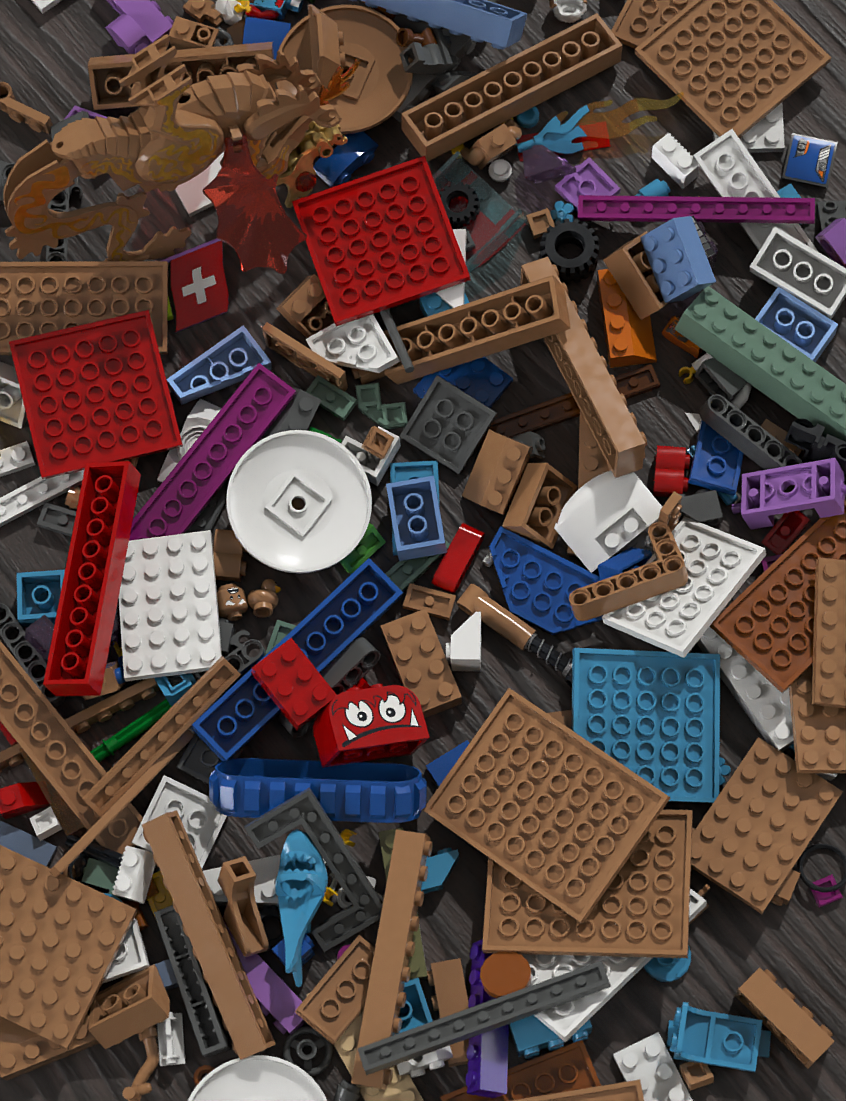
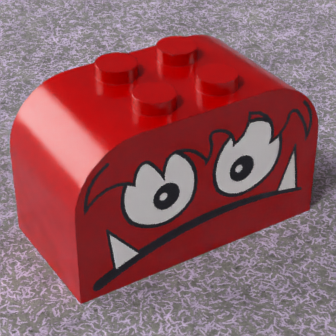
(370, 725)

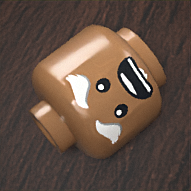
(231, 602)

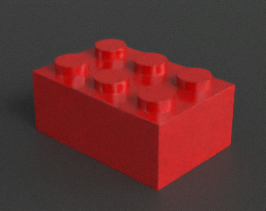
(293, 683)

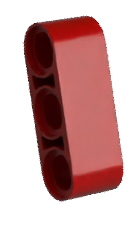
(458, 558)

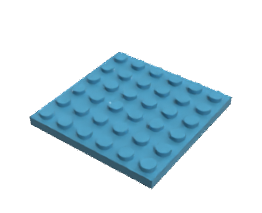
(653, 716)

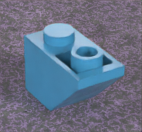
(439, 869)

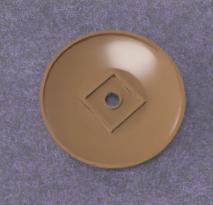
(379, 81)

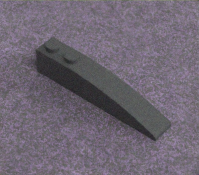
(194, 990)

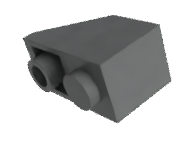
(702, 507)

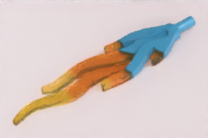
(595, 124)

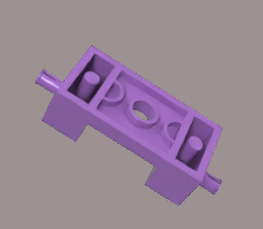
(816, 486)

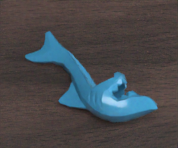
(300, 892)

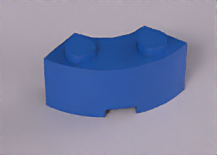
(346, 159)

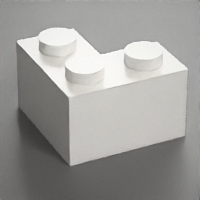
(372, 465)

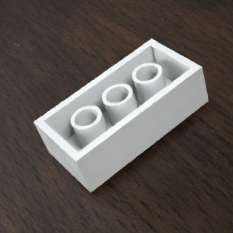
(801, 272)

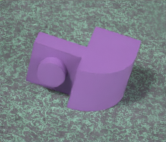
(128, 34)

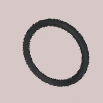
(807, 882)

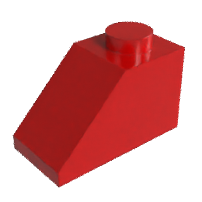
(21, 799)

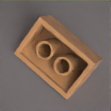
(497, 472)
(539, 504)
(128, 1007)

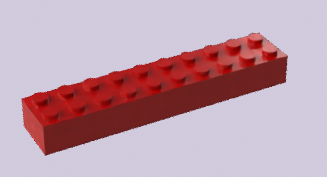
(92, 579)

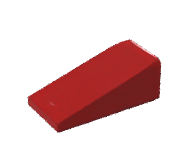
(785, 531)

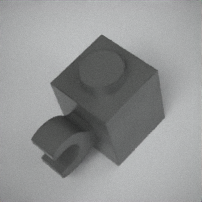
(228, 636)

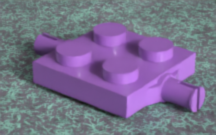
(586, 181)

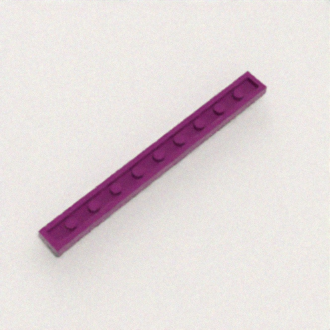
(703, 208)

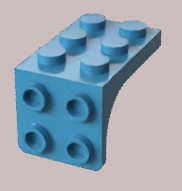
(716, 1038)

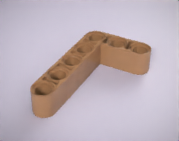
(636, 584)

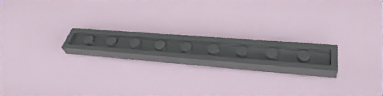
(483, 1017)

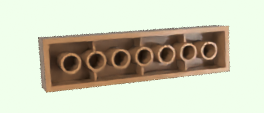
(199, 63)
(481, 328)

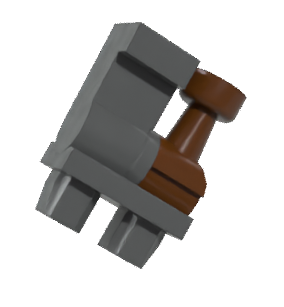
(427, 50)

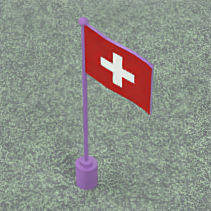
(198, 284)

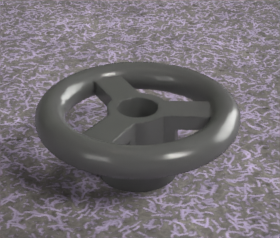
(299, 1046)

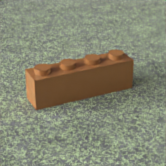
(450, 999)

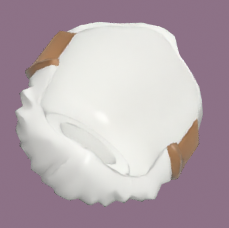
(568, 10)

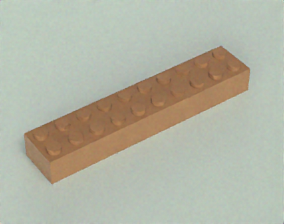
(511, 87)
(592, 384)

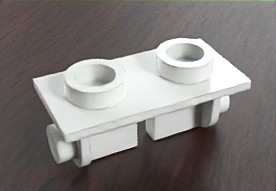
(171, 1040)

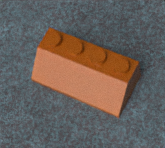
(626, 336)

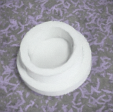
(500, 170)

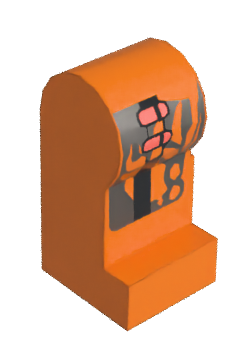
(679, 340)

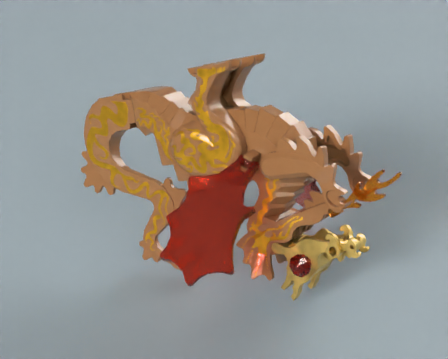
(174, 140)

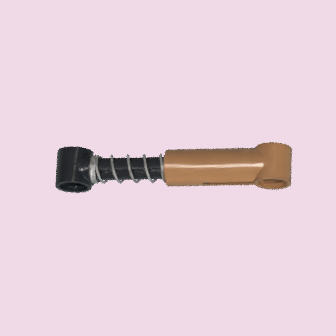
(512, 628)

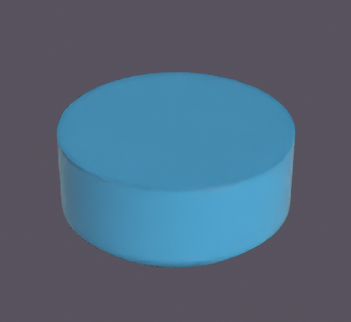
(528, 118)

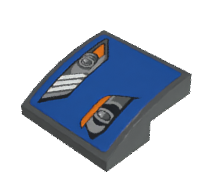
(809, 160)

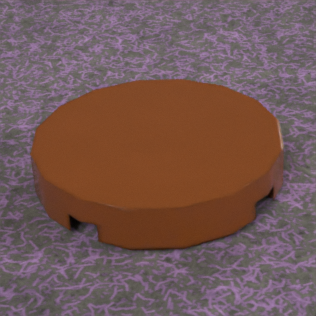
(505, 973)

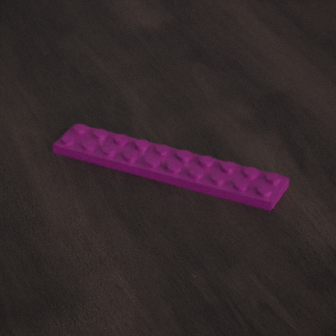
(213, 456)

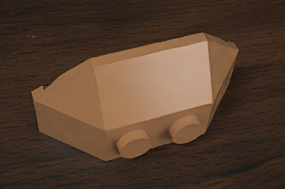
(325, 45)

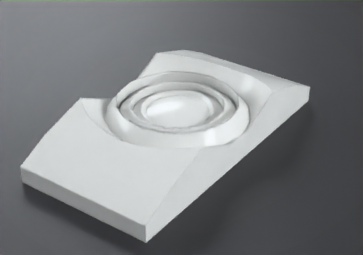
(195, 424)

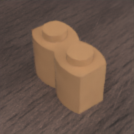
(228, 556)

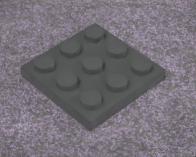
(448, 424)

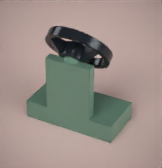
(95, 873)

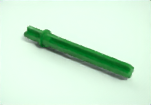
(130, 732)

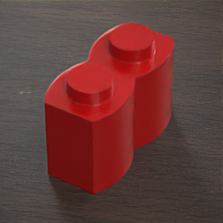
(670, 471)

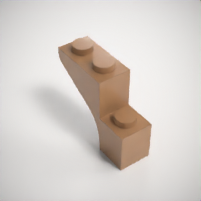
(241, 912)

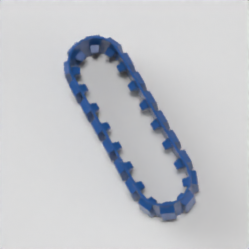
(344, 791)

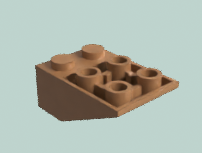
(307, 307)

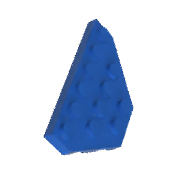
(538, 582)

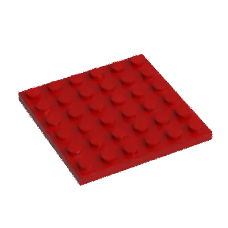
(381, 241)
(95, 394)

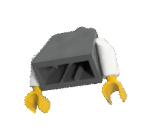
(718, 380)

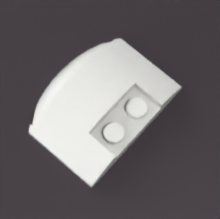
(606, 516)

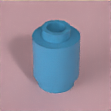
(655, 188)

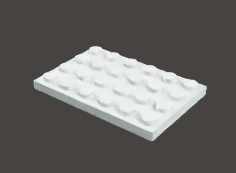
(715, 570)
(169, 606)

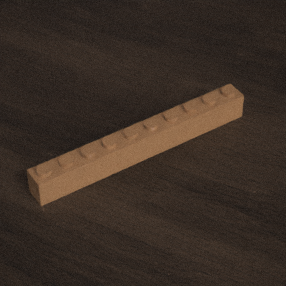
(208, 935)
(393, 949)

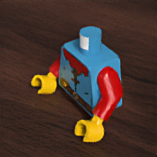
(268, 8)

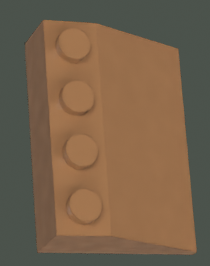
(26, 1051)

